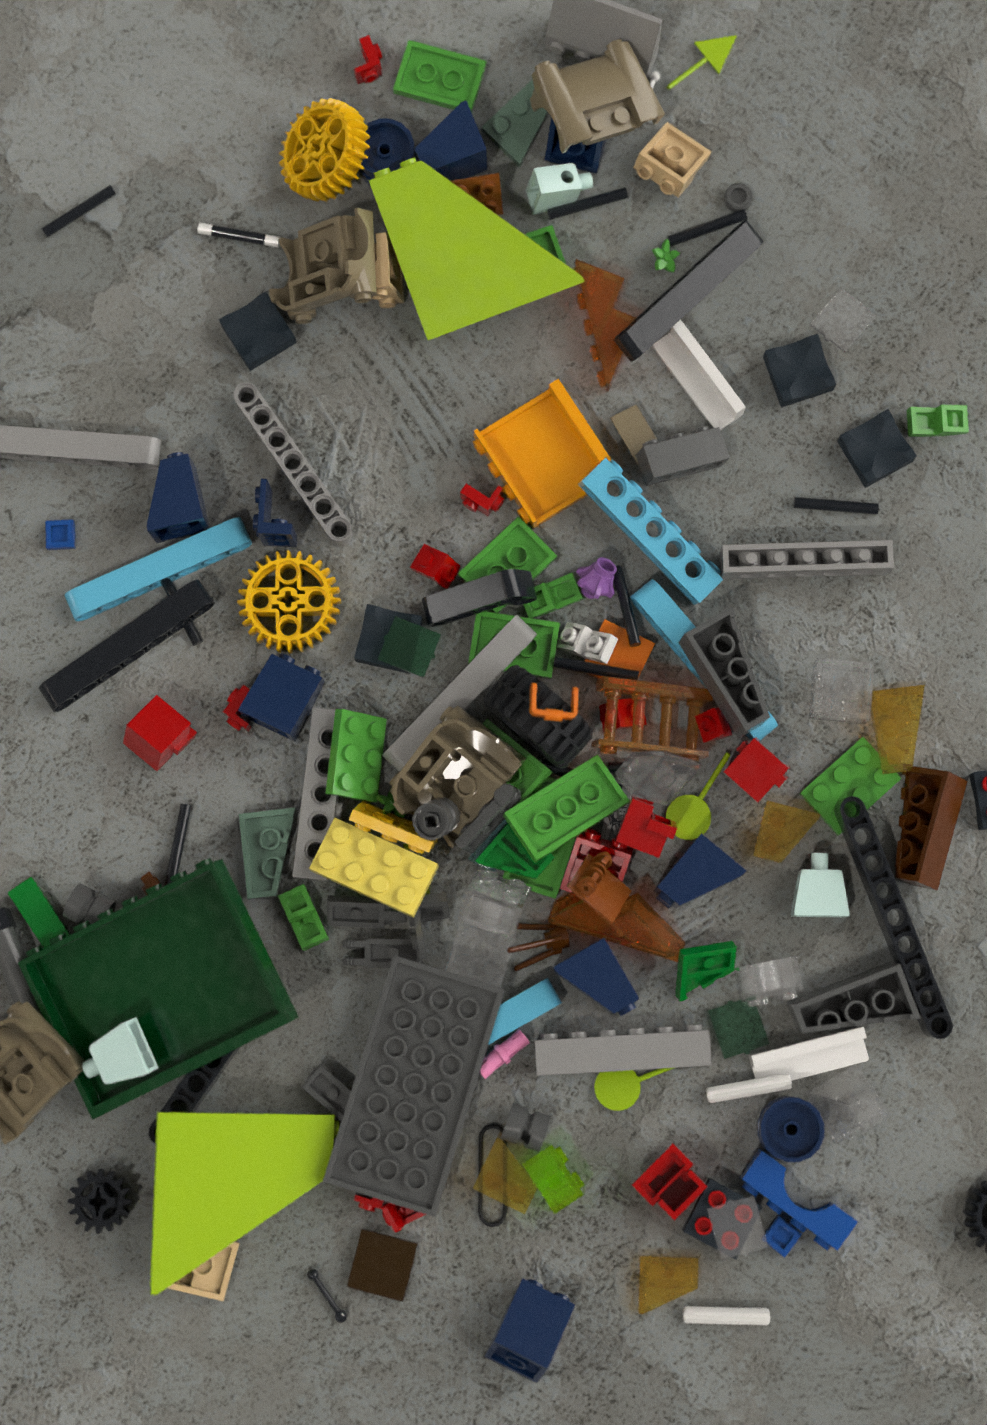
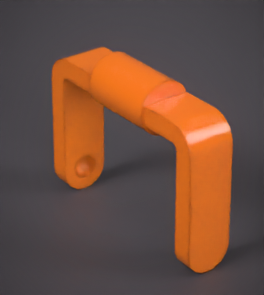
(553, 714)

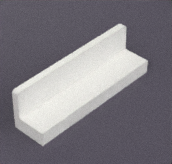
(699, 377)
(812, 1055)

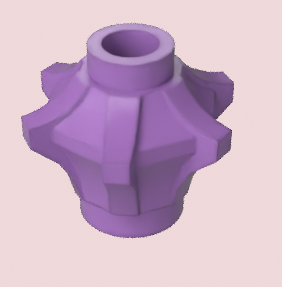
(597, 578)

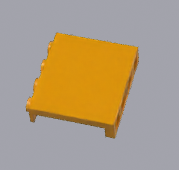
(541, 454)

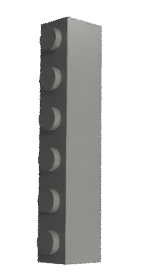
(622, 1052)

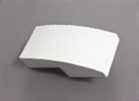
(587, 643)

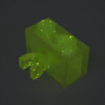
(553, 1177)

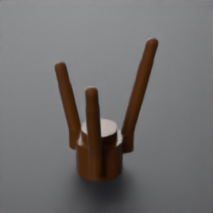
(554, 939)

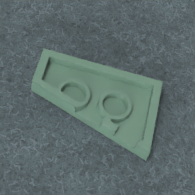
(516, 125)
(264, 849)

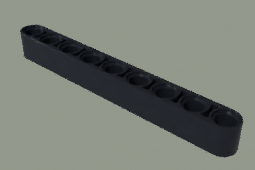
(881, 908)

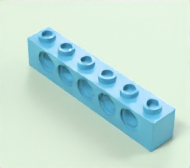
(595, 486)

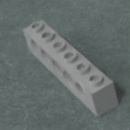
(806, 559)
(321, 724)

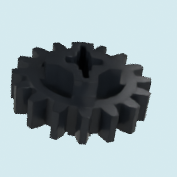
(100, 1213)

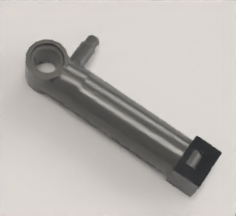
(10, 954)

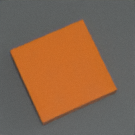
(624, 655)

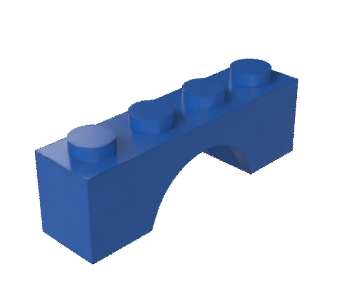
(827, 1222)

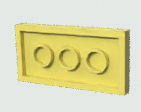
(374, 867)

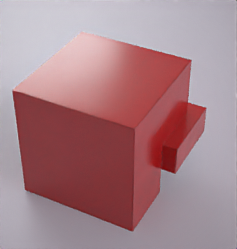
(158, 733)
(756, 769)
(644, 829)
(670, 1182)

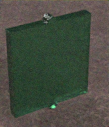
(409, 647)
(738, 1028)

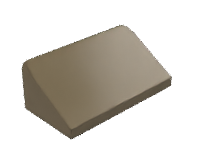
(633, 429)

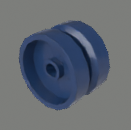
(389, 146)
(787, 1146)

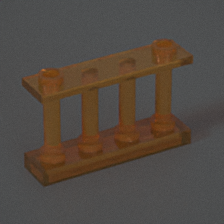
(641, 692)

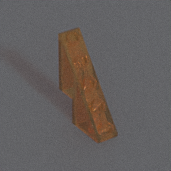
(603, 322)
(634, 927)

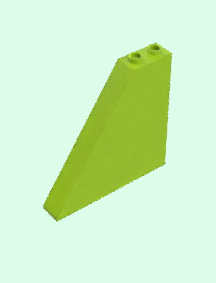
(458, 252)
(226, 1177)

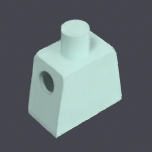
(555, 186)
(820, 891)
(120, 1054)

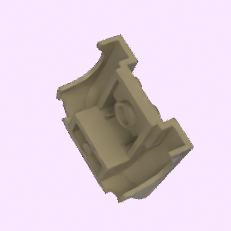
(596, 96)
(328, 265)
(457, 763)
(32, 1068)

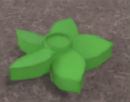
(665, 257)
(389, 807)

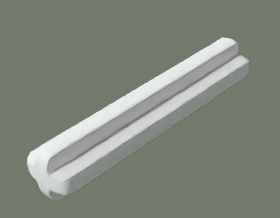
(748, 1088)
(726, 1315)

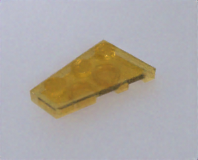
(896, 726)

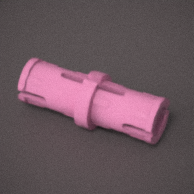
(503, 1053)

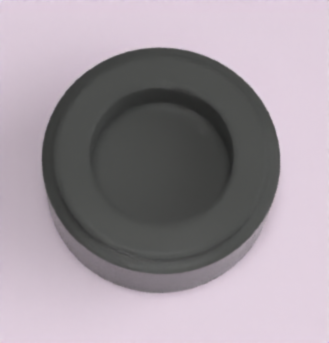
(738, 197)

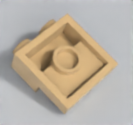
(671, 160)
(388, 273)
(211, 1277)

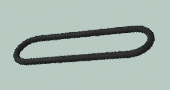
(480, 1165)

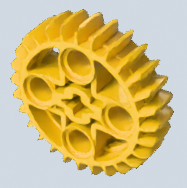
(324, 150)
(279, 595)

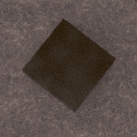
(382, 1265)

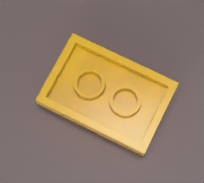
(391, 826)

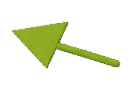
(714, 51)

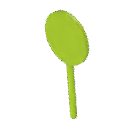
(692, 812)
(621, 1088)

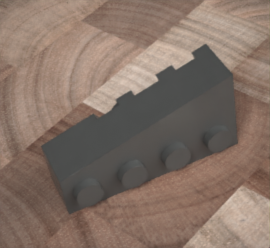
(727, 671)
(856, 1001)

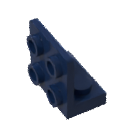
(275, 531)

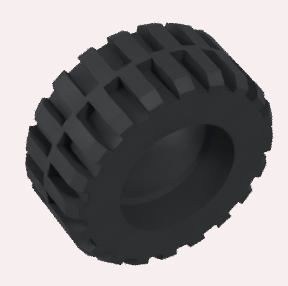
(552, 740)

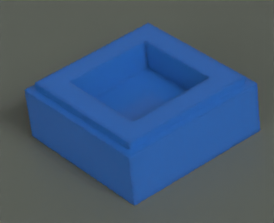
(60, 534)
(781, 1236)

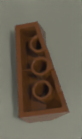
(927, 824)

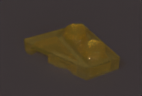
(781, 830)
(505, 1179)
(665, 1280)

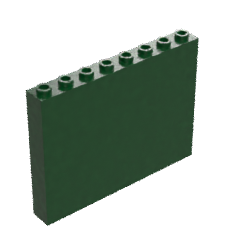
(175, 961)

